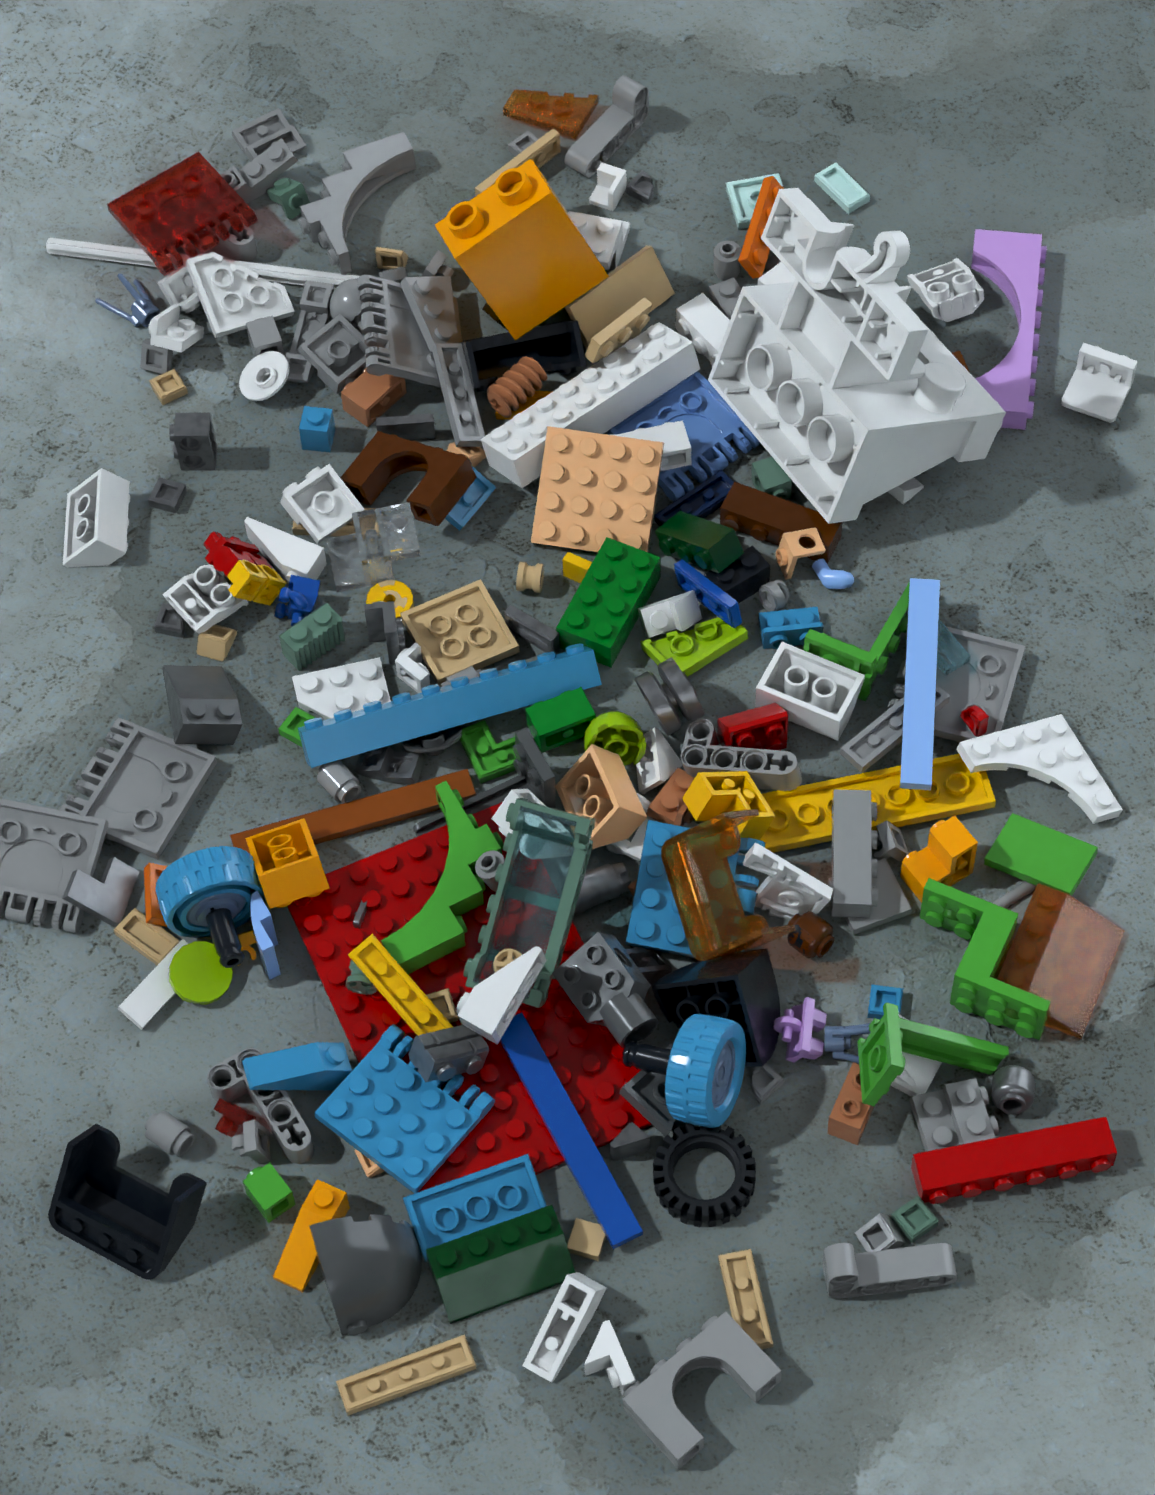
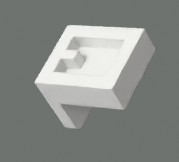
(411, 669)

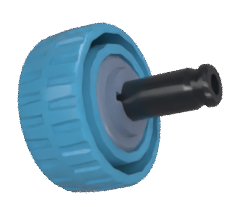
(210, 896)
(700, 1069)

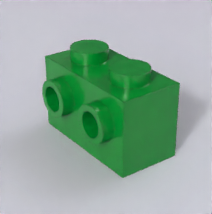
(559, 719)

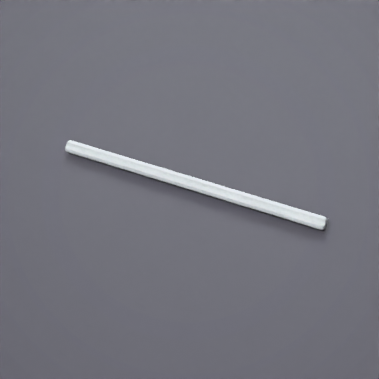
(139, 257)

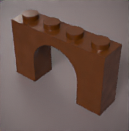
(390, 456)

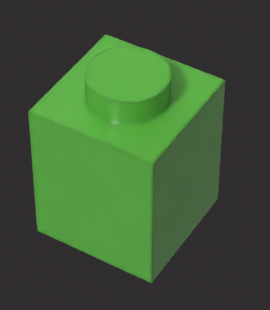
(268, 1192)

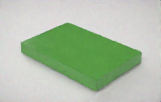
(1040, 855)

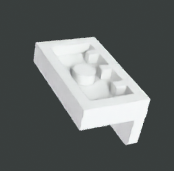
(173, 333)

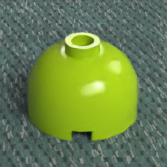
(617, 734)

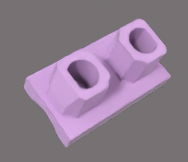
(797, 1030)

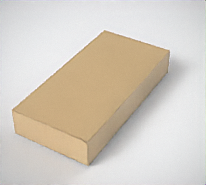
(145, 938)

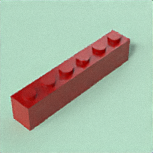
(1014, 1160)

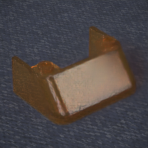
(707, 892)

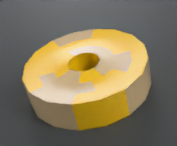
(392, 591)

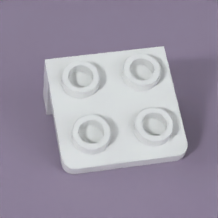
(1099, 383)

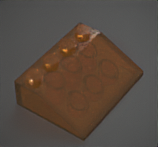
(1062, 957)

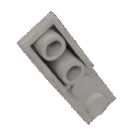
(261, 172)

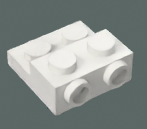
(320, 503)

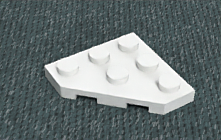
(235, 294)
(341, 688)

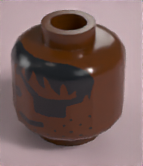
(812, 935)

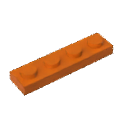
(754, 250)

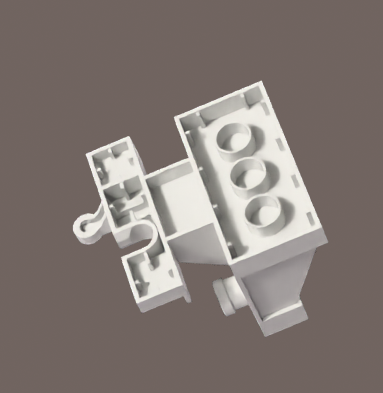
(844, 370)

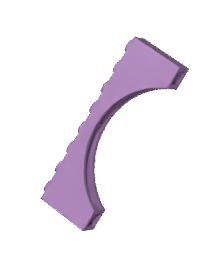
(1014, 266)

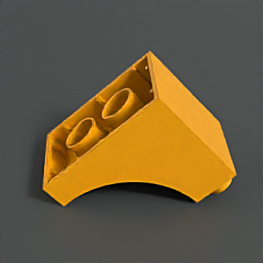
(521, 249)

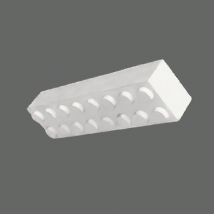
(593, 400)

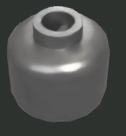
(1013, 1089)

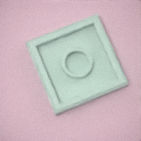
(743, 197)

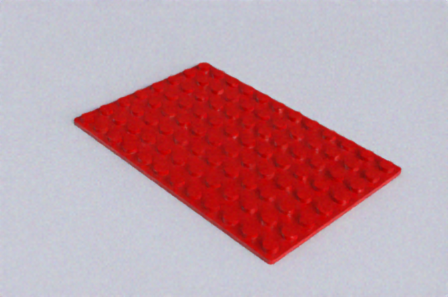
(581, 1053)

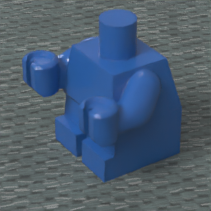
(302, 597)

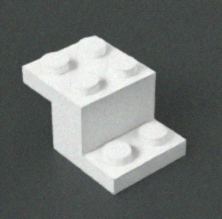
(603, 236)

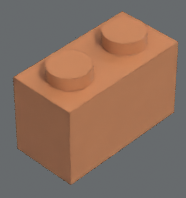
(371, 396)

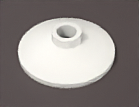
(264, 376)

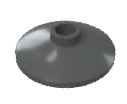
(434, 743)

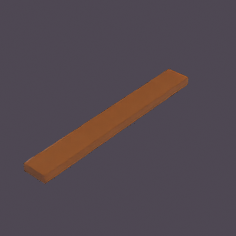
(371, 810)

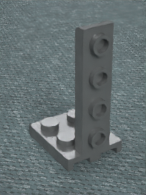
(532, 775)

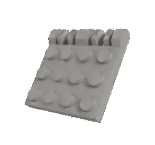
(392, 325)
(982, 682)
(141, 787)
(38, 858)

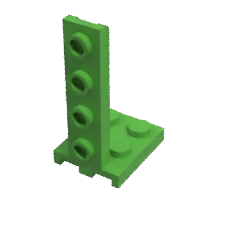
(859, 660)
(890, 1036)

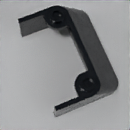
(551, 345)

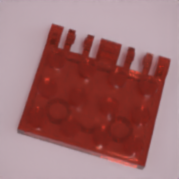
(180, 208)

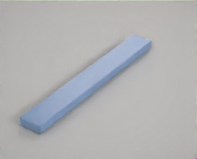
(920, 684)

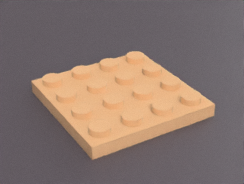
(596, 490)

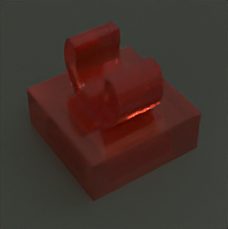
(232, 1117)

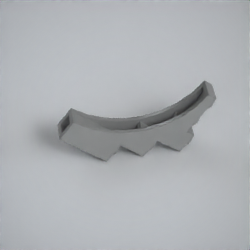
(363, 173)

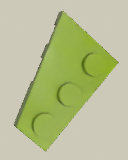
(696, 646)

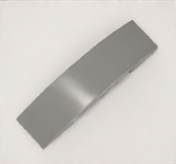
(313, 317)

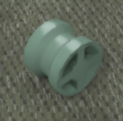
(358, 982)

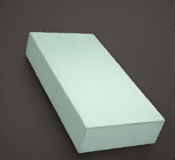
(842, 188)

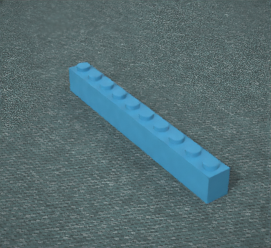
(448, 706)

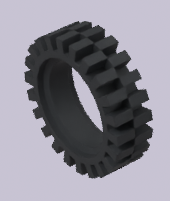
(701, 1209)

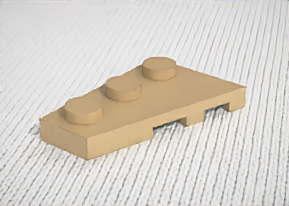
(619, 331)

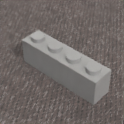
(852, 853)

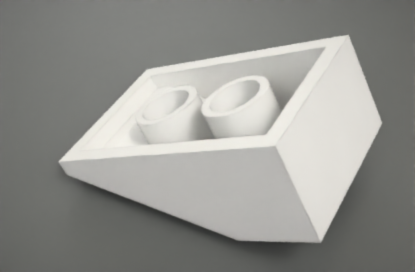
(497, 998)

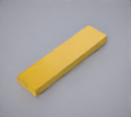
(397, 987)

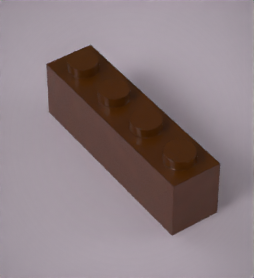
(769, 517)

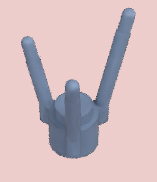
(142, 309)
(839, 1038)

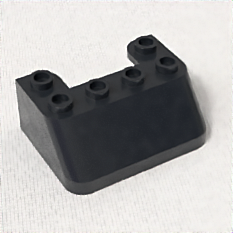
(119, 1211)

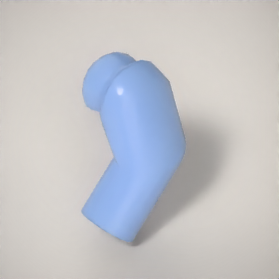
(832, 578)

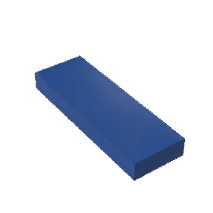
(708, 593)

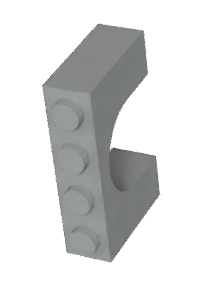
(718, 1346)

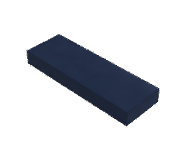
(700, 500)

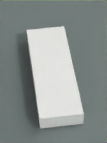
(151, 993)

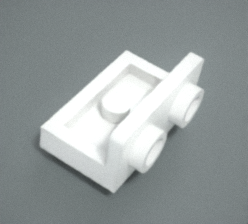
(180, 289)

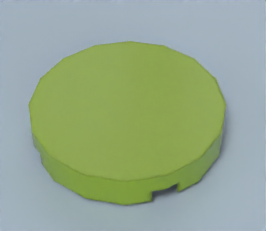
(198, 973)

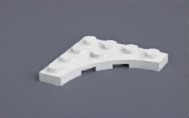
(1049, 754)

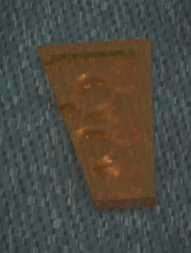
(563, 113)

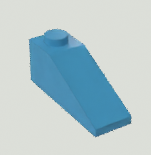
(299, 1068)

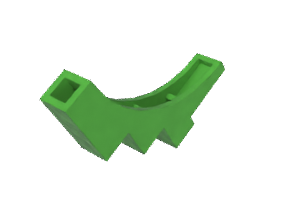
(438, 925)

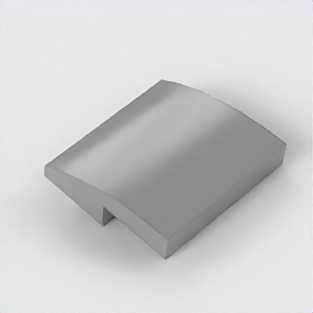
(264, 132)

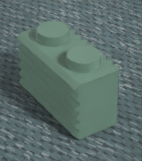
(312, 637)

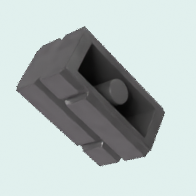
(448, 1053)

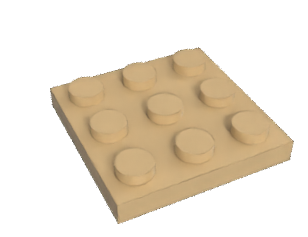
(460, 631)

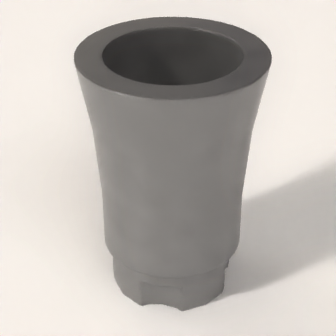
(602, 885)

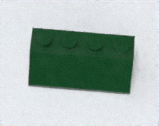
(500, 1263)

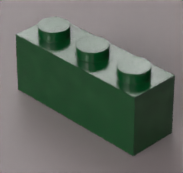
(699, 541)

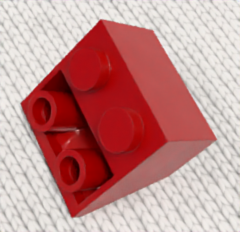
(755, 728)

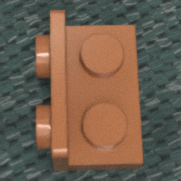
(668, 804)

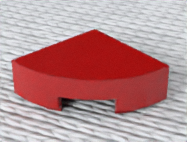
(975, 719)

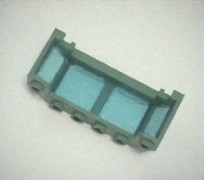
(535, 891)

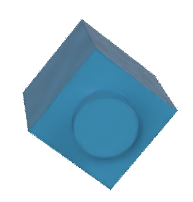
(317, 429)

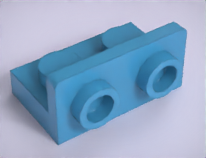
(470, 501)
(788, 626)

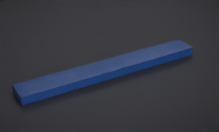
(569, 1133)

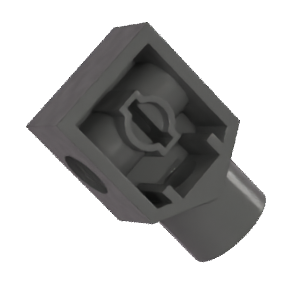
(608, 989)

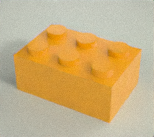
(287, 864)

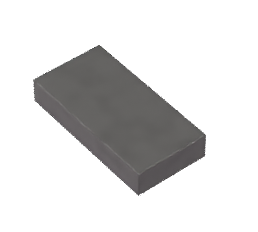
(408, 426)
(532, 630)

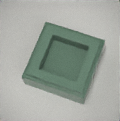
(914, 1219)

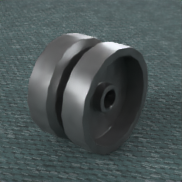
(673, 694)

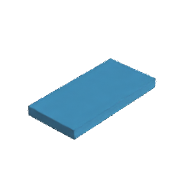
(474, 1202)

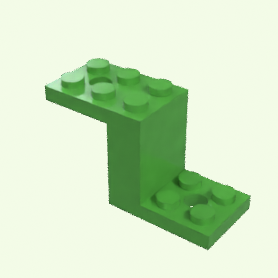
(976, 981)

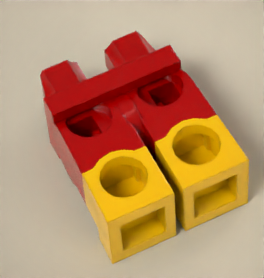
(248, 571)

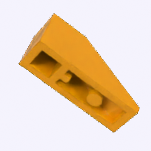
(299, 1255)

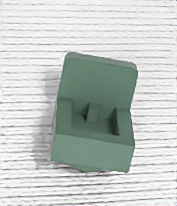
(289, 195)

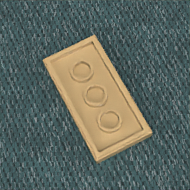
(625, 286)

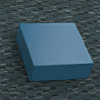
(879, 996)

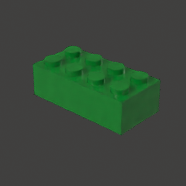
(609, 600)

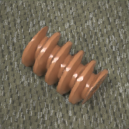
(516, 386)

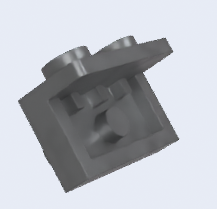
(384, 626)

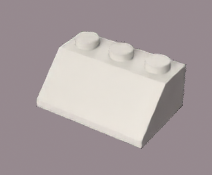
(96, 521)
(810, 690)

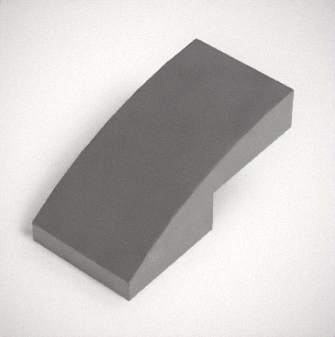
(390, 766)

